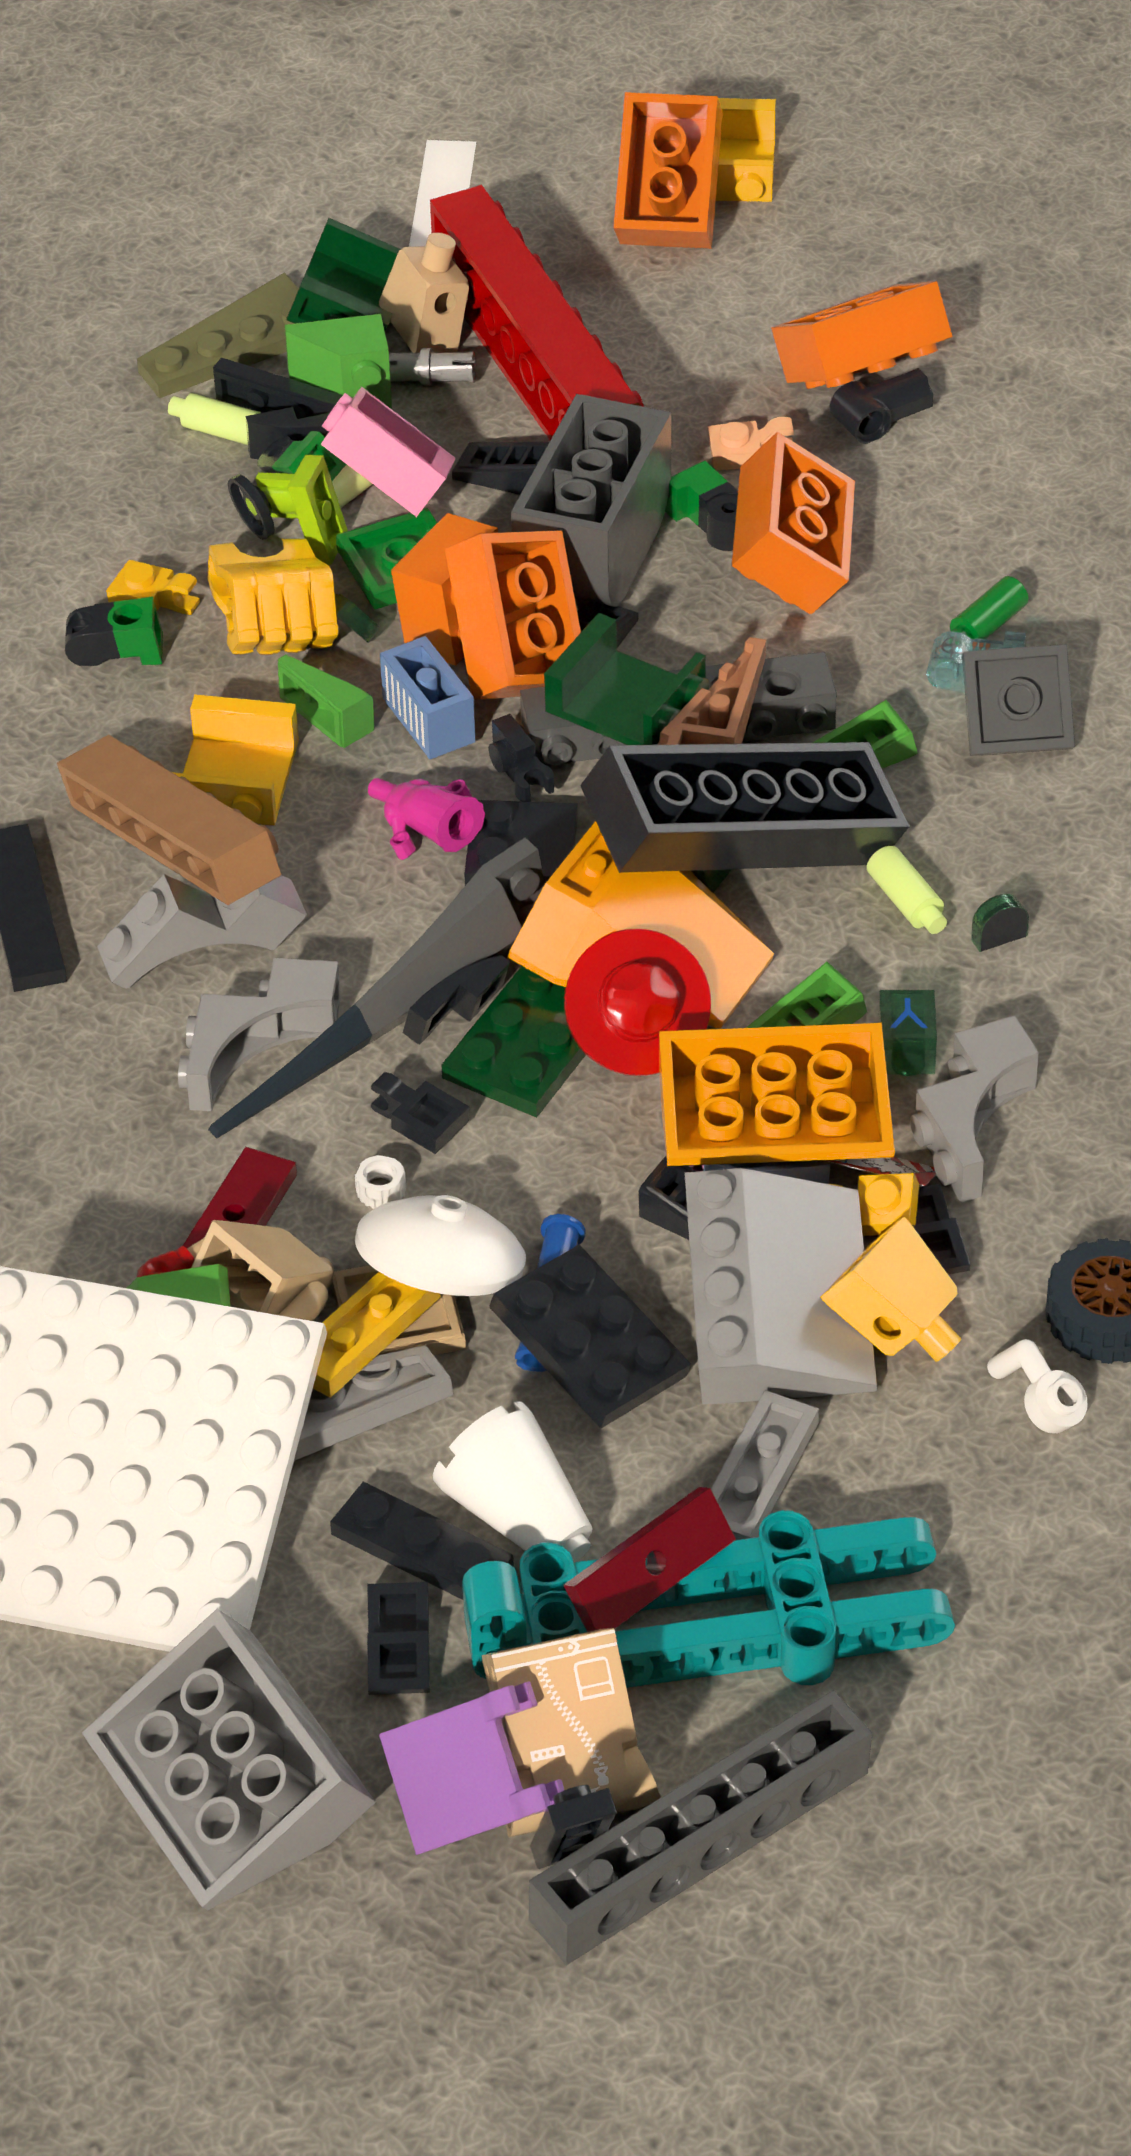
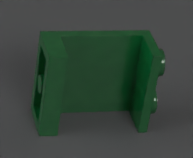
(344, 276)
(615, 691)

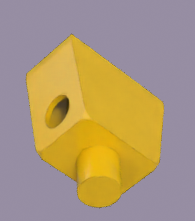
(896, 1294)

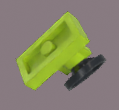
(301, 495)

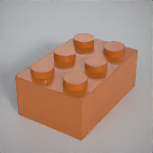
(668, 170)
(862, 334)
(793, 523)
(512, 608)

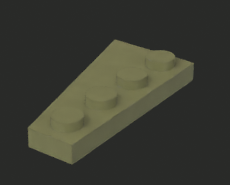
(240, 332)

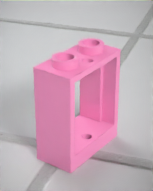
(386, 450)

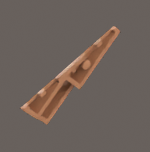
(723, 709)

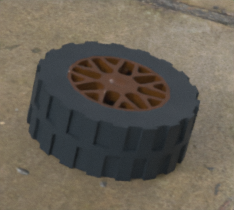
(1078, 1299)

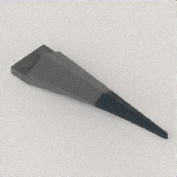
(472, 928)

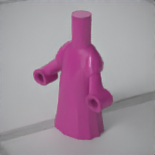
(440, 813)

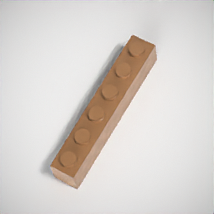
(170, 819)

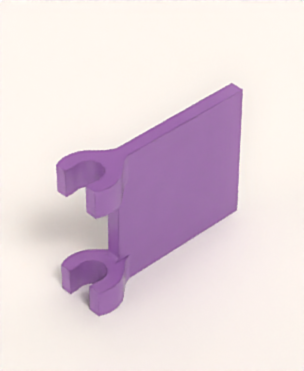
(460, 1772)

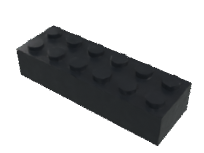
(742, 806)

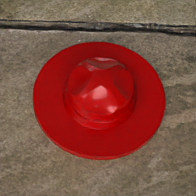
(630, 991)

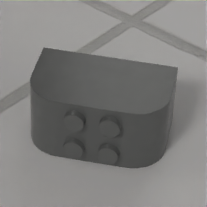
(604, 489)

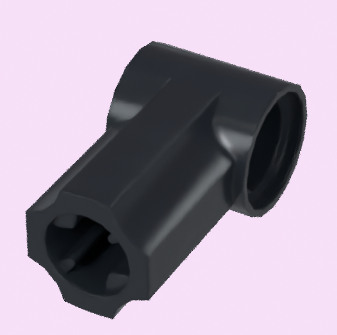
(871, 410)

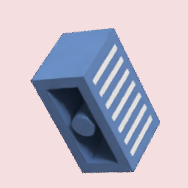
(427, 697)

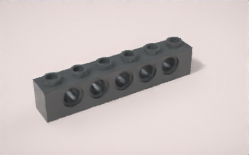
(790, 699)
(699, 1827)

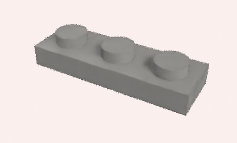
(763, 1461)

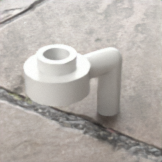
(1041, 1395)

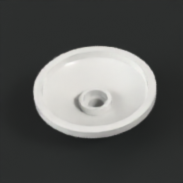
(440, 1246)

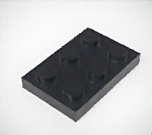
(590, 1336)

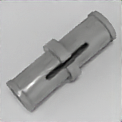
(432, 367)

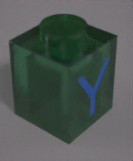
(908, 1031)

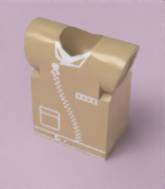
(581, 1720)

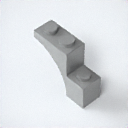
(183, 918)
(230, 1029)
(986, 1072)

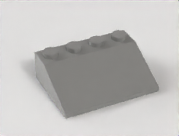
(758, 1269)
(226, 1763)

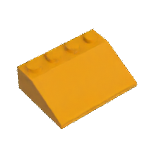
(775, 1094)

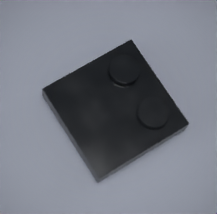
(545, 824)

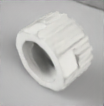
(380, 1167)

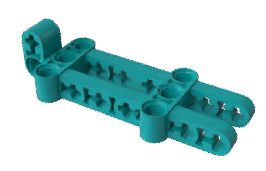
(784, 1563)

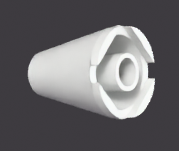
(515, 1482)

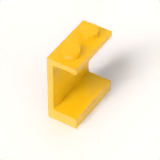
(746, 150)
(242, 753)

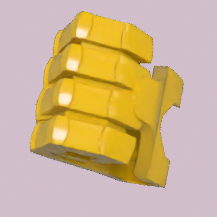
(274, 599)

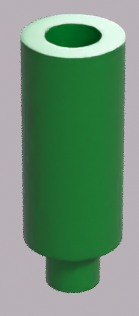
(991, 609)

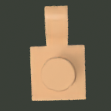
(737, 441)

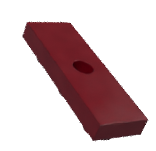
(248, 1192)
(674, 1547)

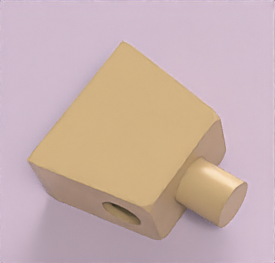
(427, 295)

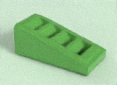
(326, 701)
(870, 725)
(822, 983)

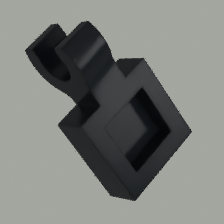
(515, 754)
(422, 1114)

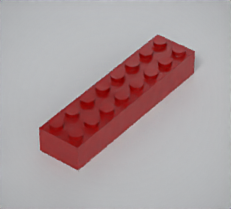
(524, 313)

